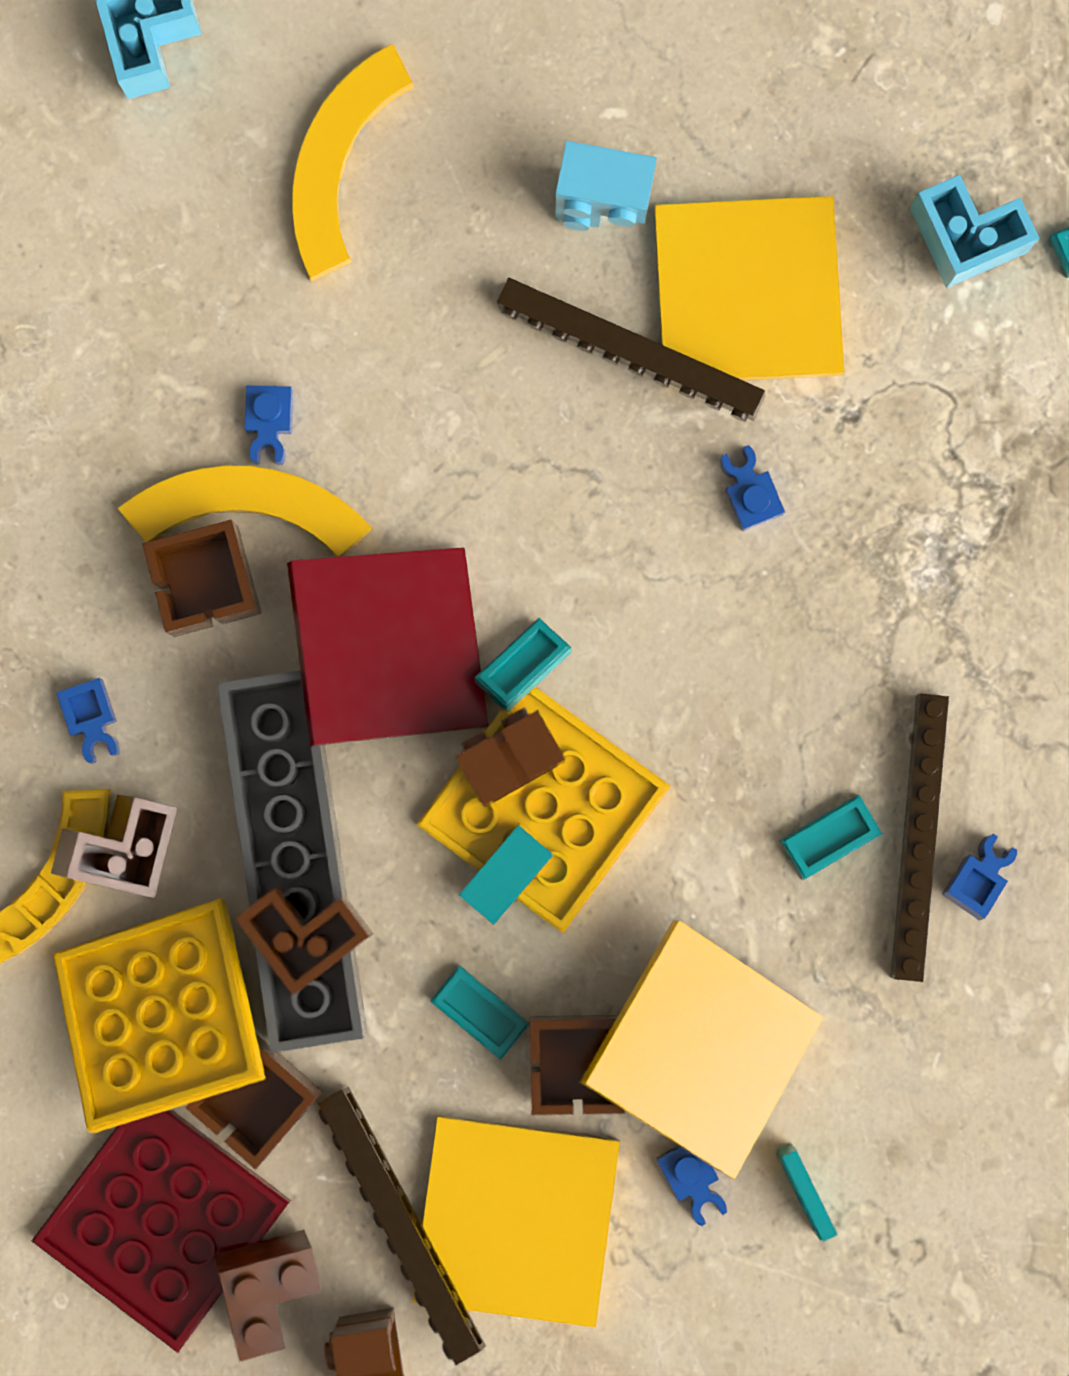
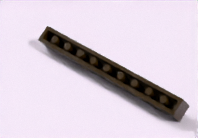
(631, 349)
(919, 837)
(402, 1226)

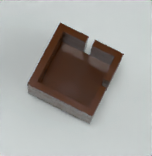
(205, 578)
(510, 757)
(565, 1052)
(260, 1110)
(365, 1345)

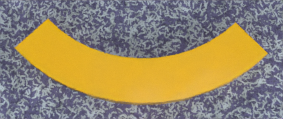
(326, 151)
(246, 491)
(50, 895)

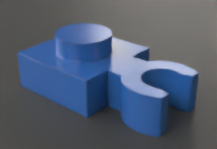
(268, 414)
(753, 495)
(88, 712)
(976, 882)
(691, 1177)

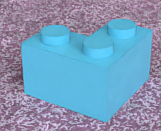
(134, 35)
(603, 183)
(963, 240)

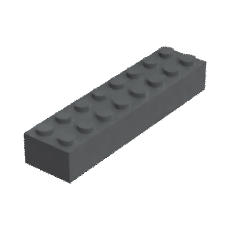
(291, 845)

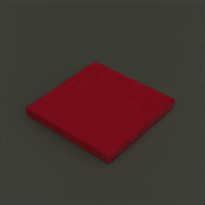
(386, 645)
(153, 1217)

